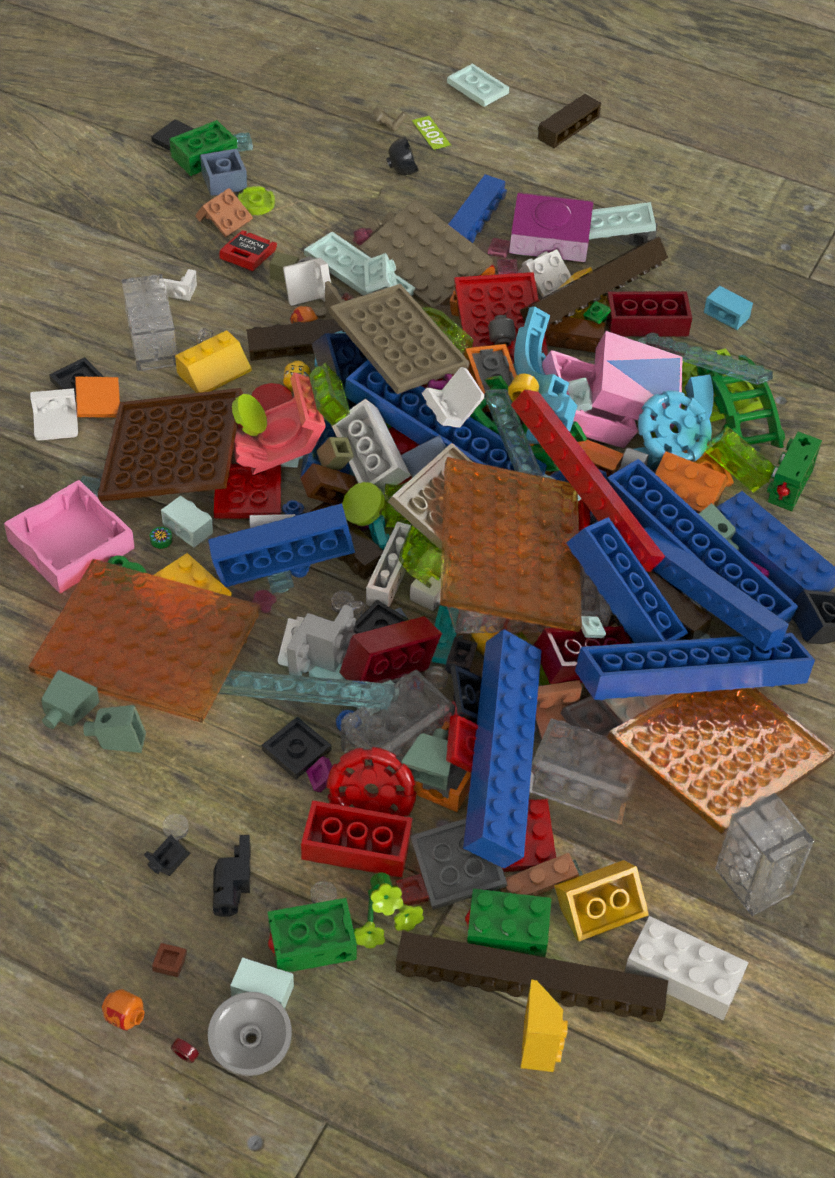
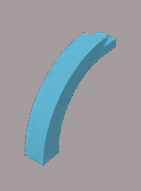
(528, 353)
(701, 390)

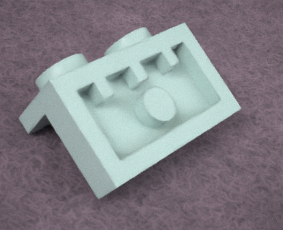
(379, 273)

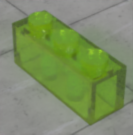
(328, 394)
(740, 459)

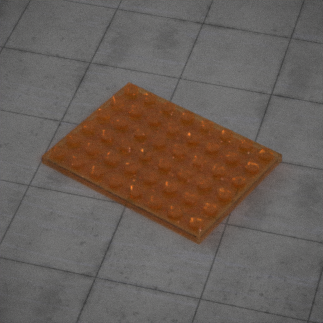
(509, 545)
(147, 639)
(721, 749)

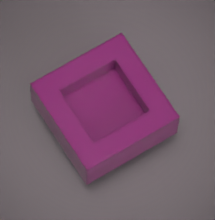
(319, 773)

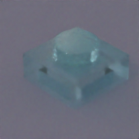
(244, 141)
(280, 582)

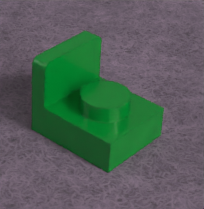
(597, 312)

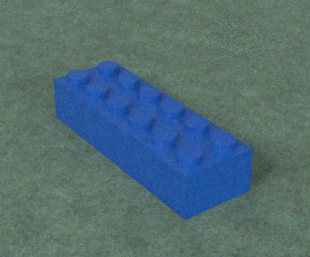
(770, 544)
(281, 545)
(625, 584)

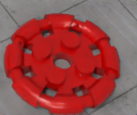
(372, 774)

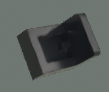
(167, 856)

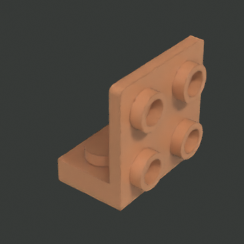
(225, 212)
(552, 700)

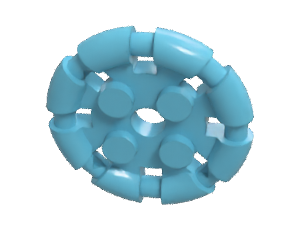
(684, 421)

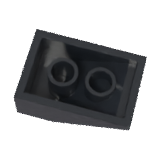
(815, 616)
(466, 693)

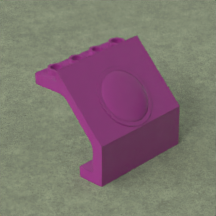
(551, 224)

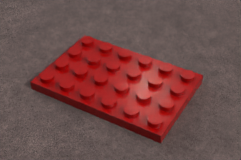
(494, 295)

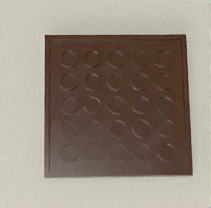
(170, 445)

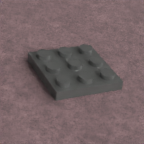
(449, 869)

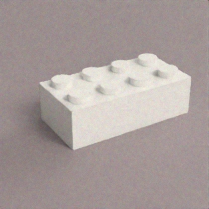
(373, 447)
(693, 968)

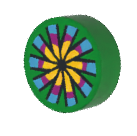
(161, 537)

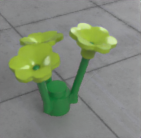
(386, 898)

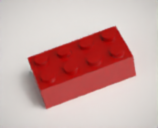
(356, 838)

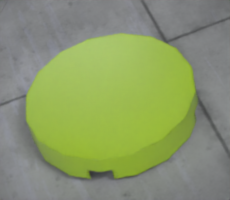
(257, 200)
(250, 414)
(363, 503)

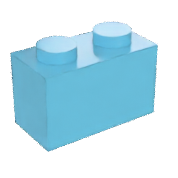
(728, 307)

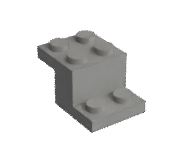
(320, 642)

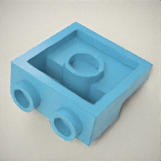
(563, 407)

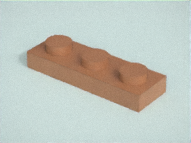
(542, 877)

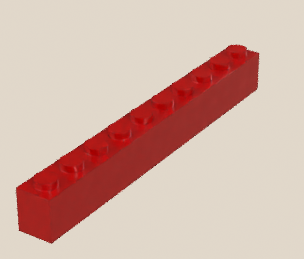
(584, 475)

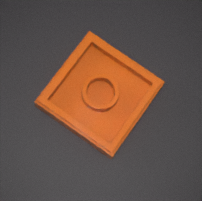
(97, 396)

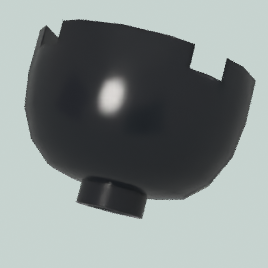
(402, 157)

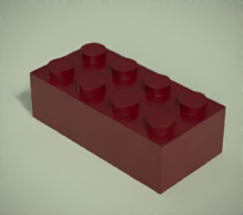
(649, 312)
(562, 648)
(390, 651)

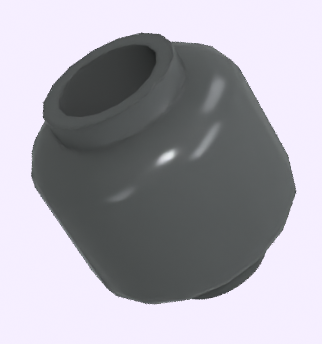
(502, 330)

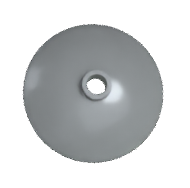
(246, 1016)

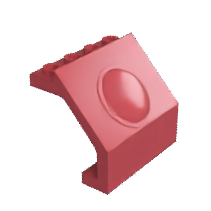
(289, 433)

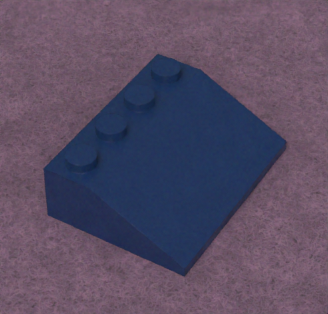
(340, 355)

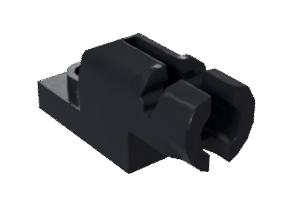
(461, 653)
(232, 878)

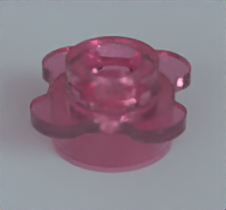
(362, 235)
(267, 599)

